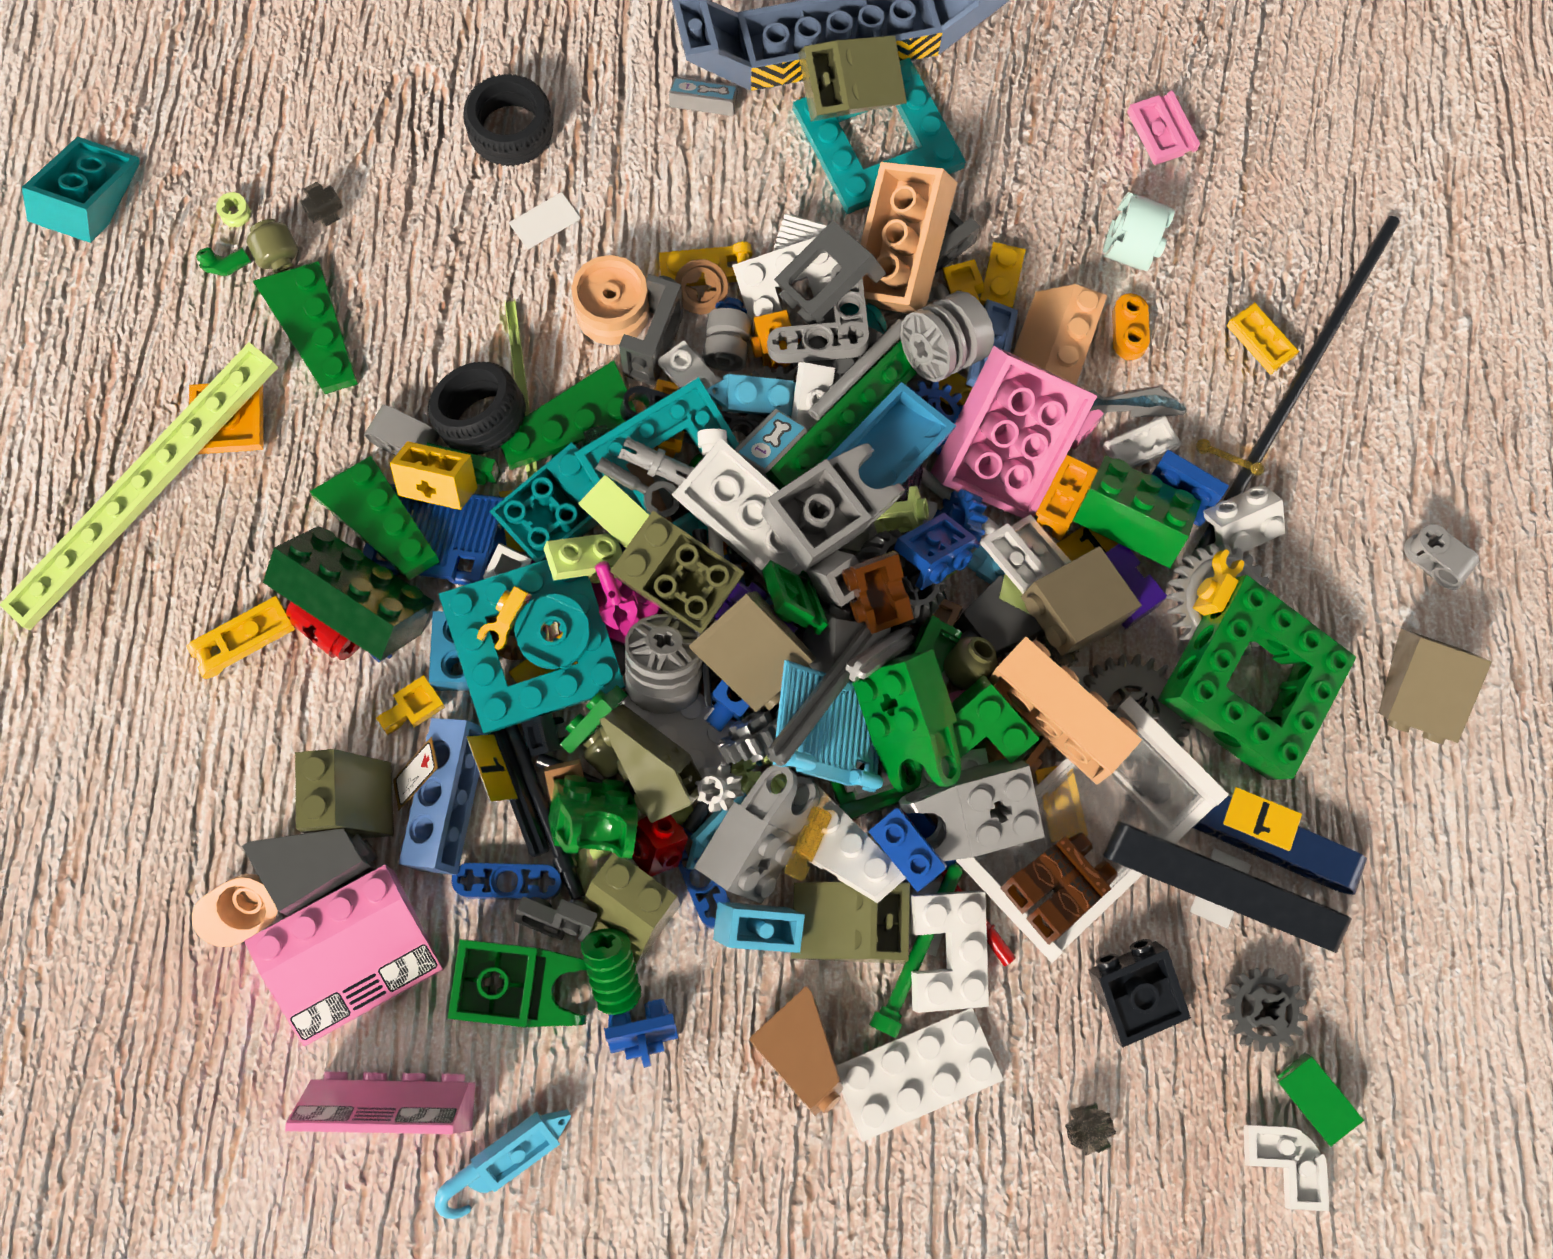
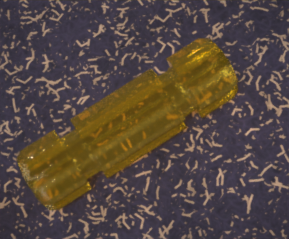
(807, 843)

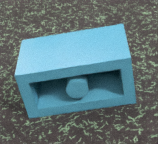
(758, 927)

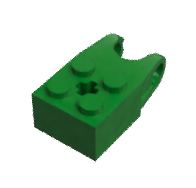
(911, 720)
(593, 816)
(527, 988)

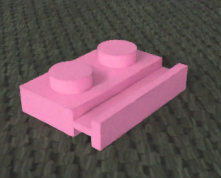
(1163, 128)

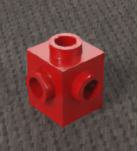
(659, 845)

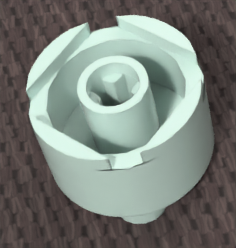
(1138, 232)

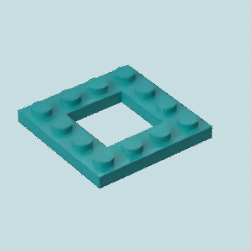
(848, 178)
(684, 409)
(506, 705)

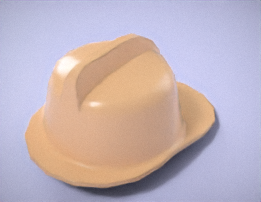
(234, 911)

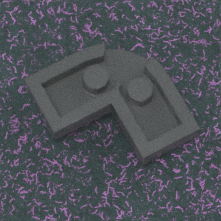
(569, 918)

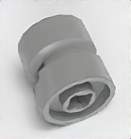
(727, 338)

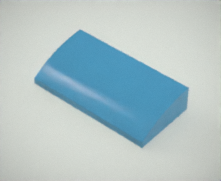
(902, 433)

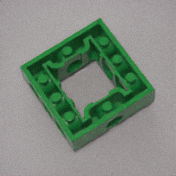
(1198, 690)

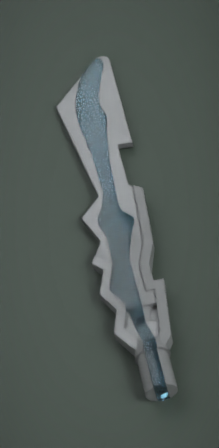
(1142, 403)

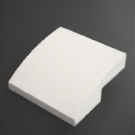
(1024, 552)

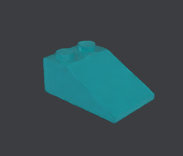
(79, 189)

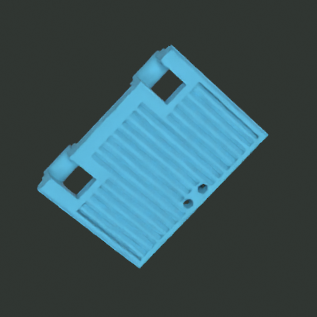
(838, 737)

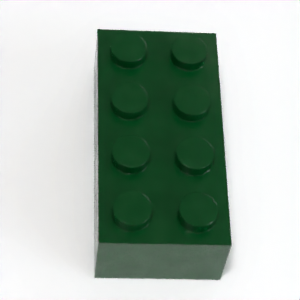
(348, 591)

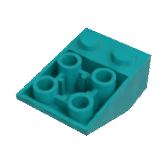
(548, 505)

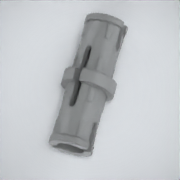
(654, 461)

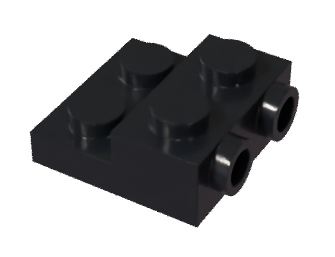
(1139, 991)

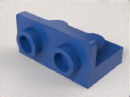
(1186, 476)
(936, 549)

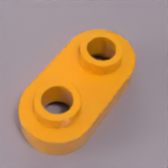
(1130, 323)

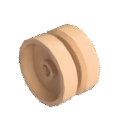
(610, 299)

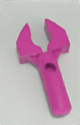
(614, 597)

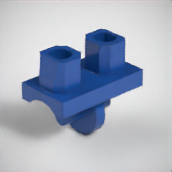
(642, 1036)

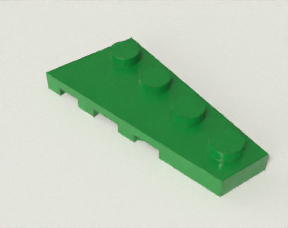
(310, 321)
(565, 418)
(377, 516)

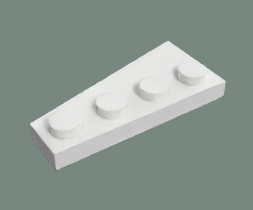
(851, 852)

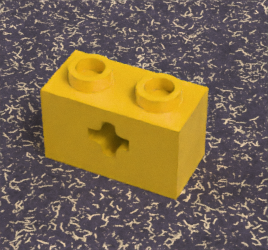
(434, 475)

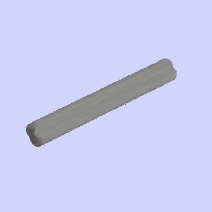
(880, 653)

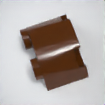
(878, 592)

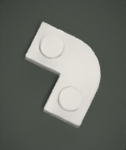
(1302, 1163)

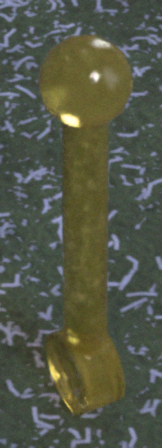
(1203, 447)

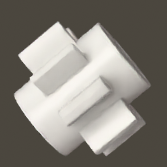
(719, 788)

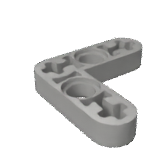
(843, 327)

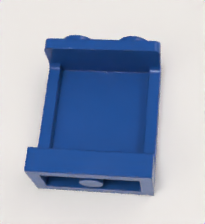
(908, 846)

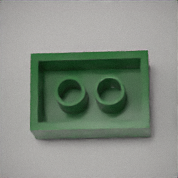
(1138, 511)

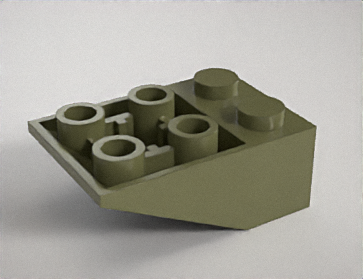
(851, 76)
(677, 572)
(653, 763)
(850, 926)

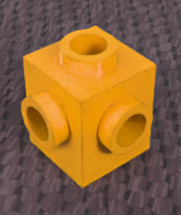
(762, 327)

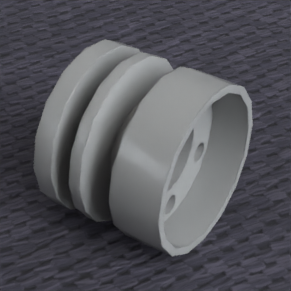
(947, 336)
(660, 666)

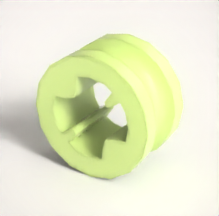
(233, 199)

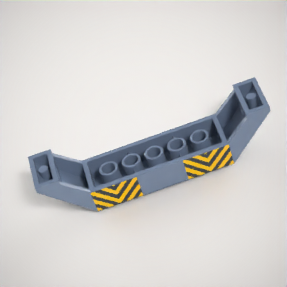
(763, 43)

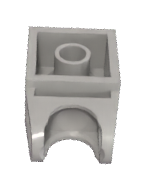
(838, 497)
(964, 815)
(758, 836)

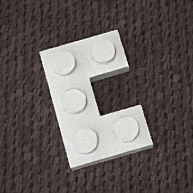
(758, 275)
(966, 977)

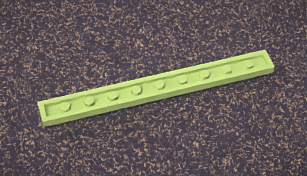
(138, 487)

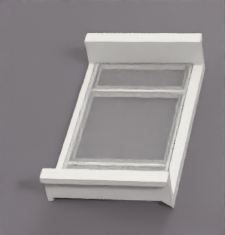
(1152, 790)

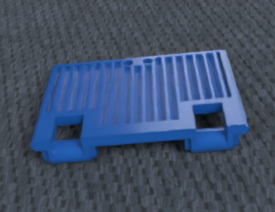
(452, 536)

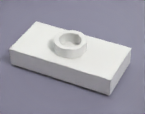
(810, 386)
(1143, 443)

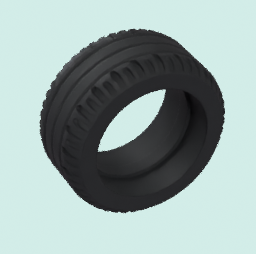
(503, 92)
(462, 389)

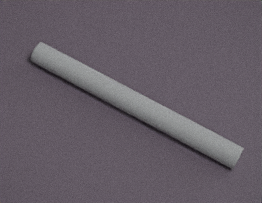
(856, 371)

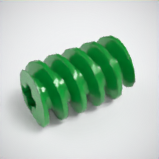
(611, 970)

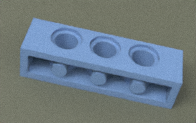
(443, 802)

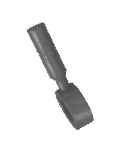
(633, 483)

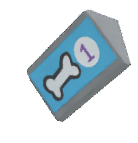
(703, 96)
(770, 441)

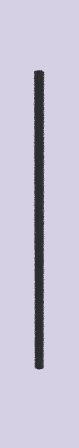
(1307, 368)

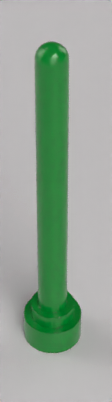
(888, 1017)

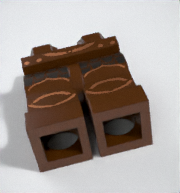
(1069, 876)

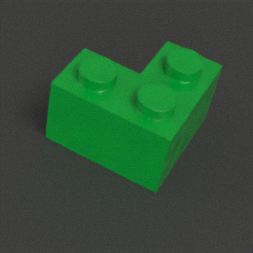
(984, 713)

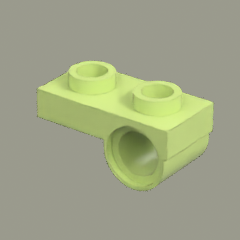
(580, 555)

